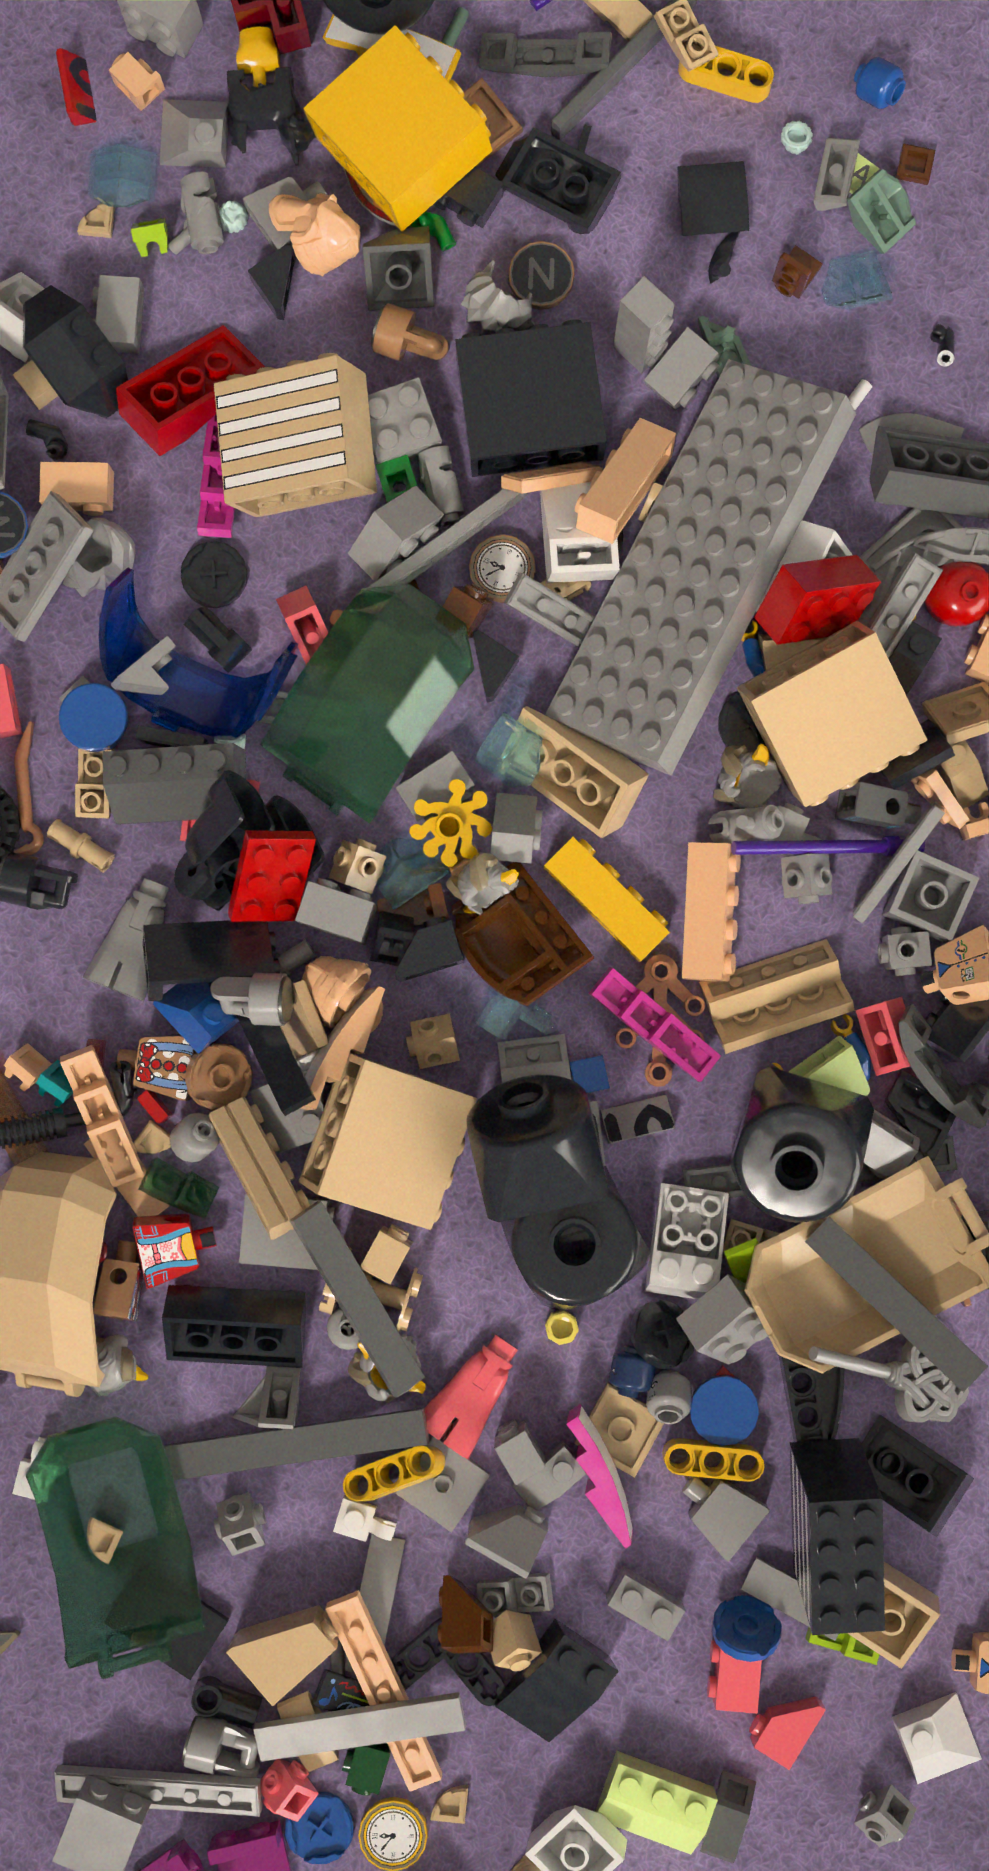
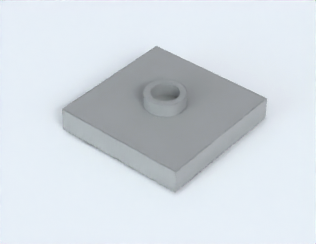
(449, 1493)

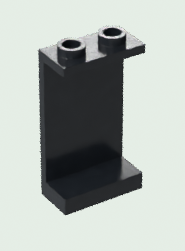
(205, 952)

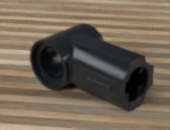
(223, 644)
(231, 1703)

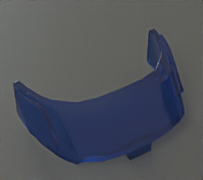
(197, 694)

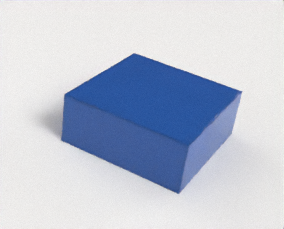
(590, 1073)

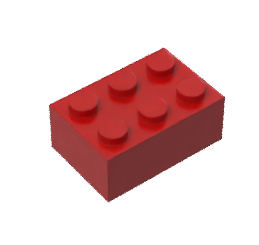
(816, 598)

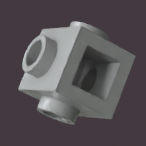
(806, 877)
(916, 946)
(240, 1523)
(885, 1815)

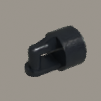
(21, 879)

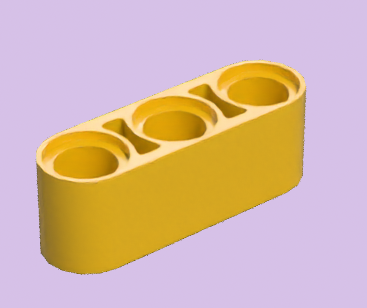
(736, 85)
(726, 1469)
(378, 1473)

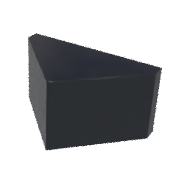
(273, 279)
(494, 662)
(392, 938)

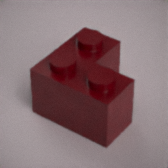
(284, 16)

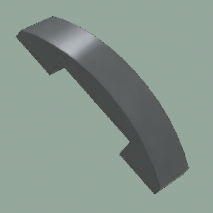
(545, 56)
(961, 1101)

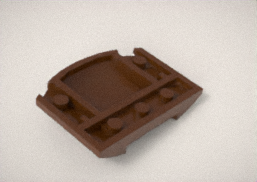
(520, 942)

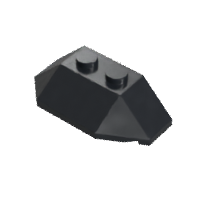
(72, 352)

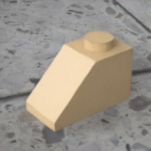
(963, 775)

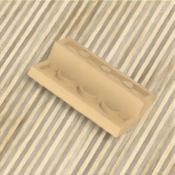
(777, 996)

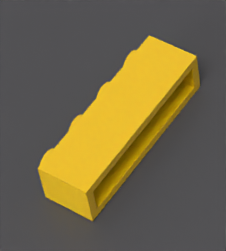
(606, 898)

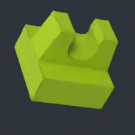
(150, 231)

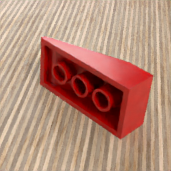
(178, 393)

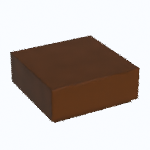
(915, 164)

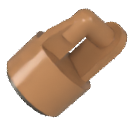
(397, 333)

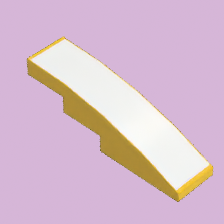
(345, 37)

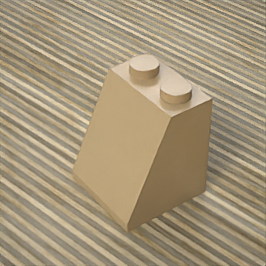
(283, 1650)

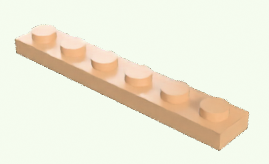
(380, 1683)

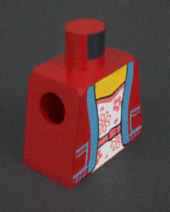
(169, 1246)

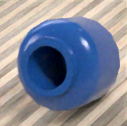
(879, 83)

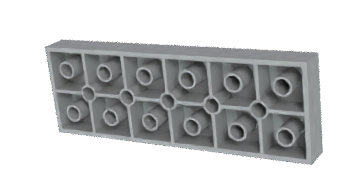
(701, 563)

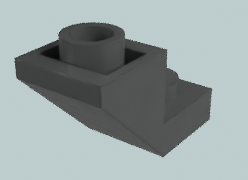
(729, 1816)

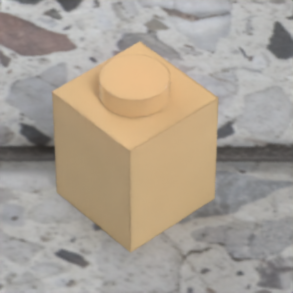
(35, 385)
(514, 1641)

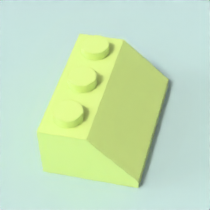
(657, 1803)

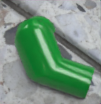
(438, 229)

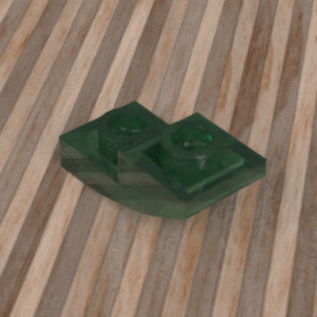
(180, 1190)

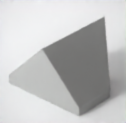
(274, 1400)

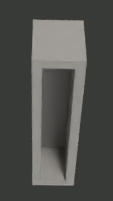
(643, 325)

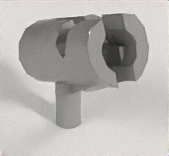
(202, 220)
(439, 485)
(748, 824)

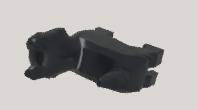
(267, 109)

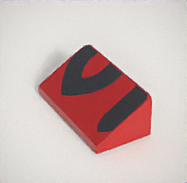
(76, 87)

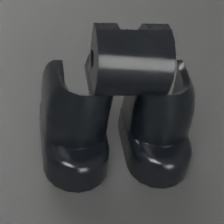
(218, 835)

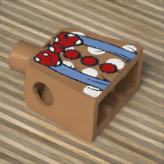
(160, 1065)
(123, 1299)

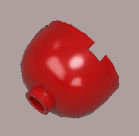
(959, 594)

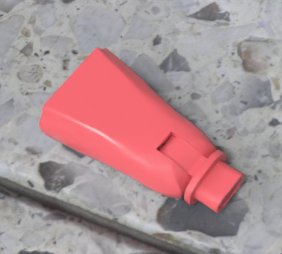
(470, 1397)

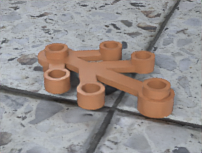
(659, 988)

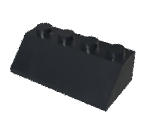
(958, 1028)
(234, 1326)

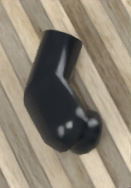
(945, 349)
(52, 437)

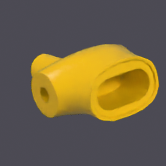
(257, 53)

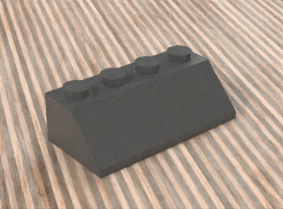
(930, 472)
(166, 781)

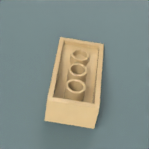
(584, 775)

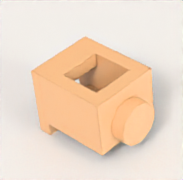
(136, 80)

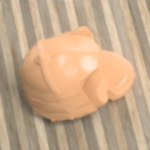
(320, 230)
(337, 987)

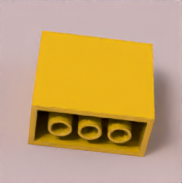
(399, 127)

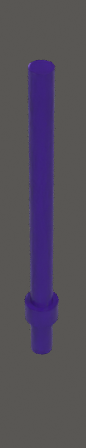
(886, 846)

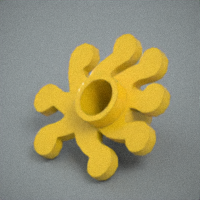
(452, 822)

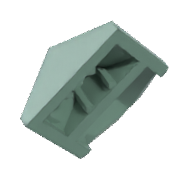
(881, 210)

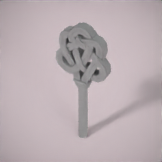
(914, 1396)

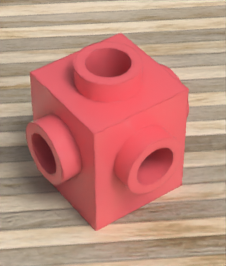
(287, 1789)

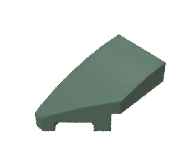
(724, 342)

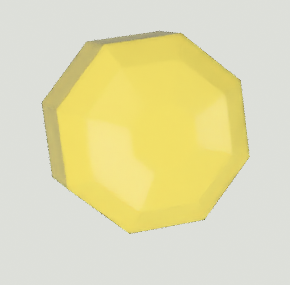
(561, 1327)

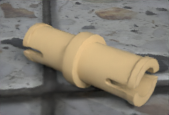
(80, 845)

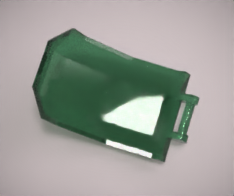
(370, 697)
(151, 1581)

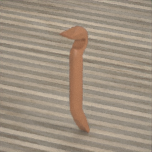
(24, 794)

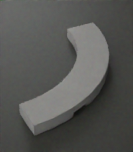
(938, 548)

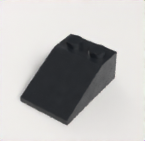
(914, 1476)
(557, 1682)

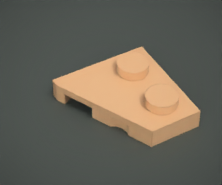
(933, 789)

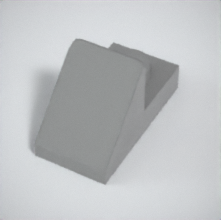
(141, 676)

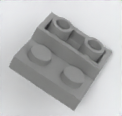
(534, 1057)

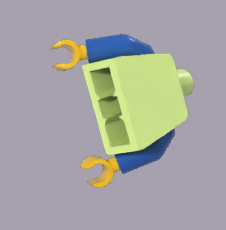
(840, 1062)

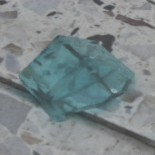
(122, 175)
(855, 282)
(510, 753)
(407, 870)

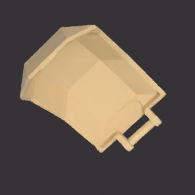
(906, 1228)
(49, 1267)

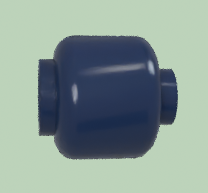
(630, 1372)

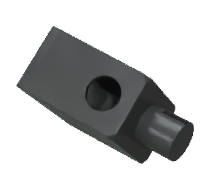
(876, 806)

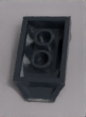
(559, 180)

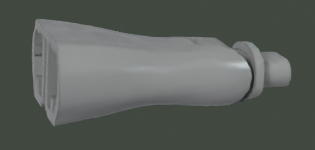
(120, 957)

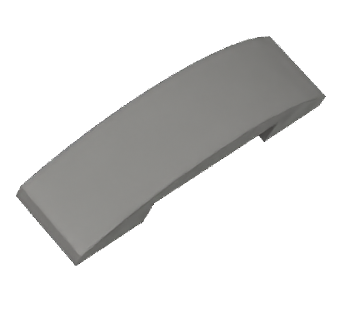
(380, 1582)

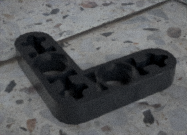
(475, 1688)

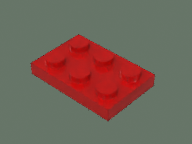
(271, 875)

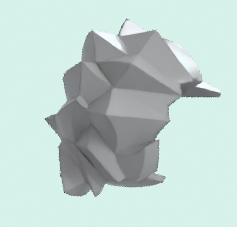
(494, 307)
(101, 558)

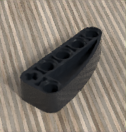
(821, 1393)

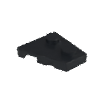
(919, 1113)

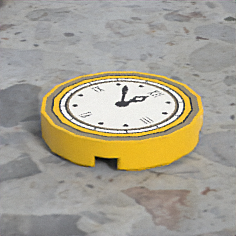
(393, 1834)

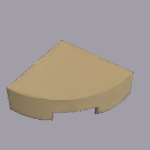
(98, 222)
(652, 496)
(152, 1139)
(102, 1539)
(451, 1806)

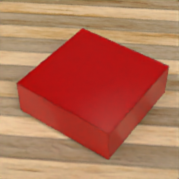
(154, 1106)

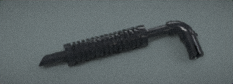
(56, 1122)

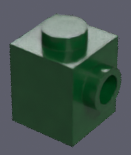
(366, 1768)

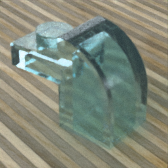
(502, 1014)

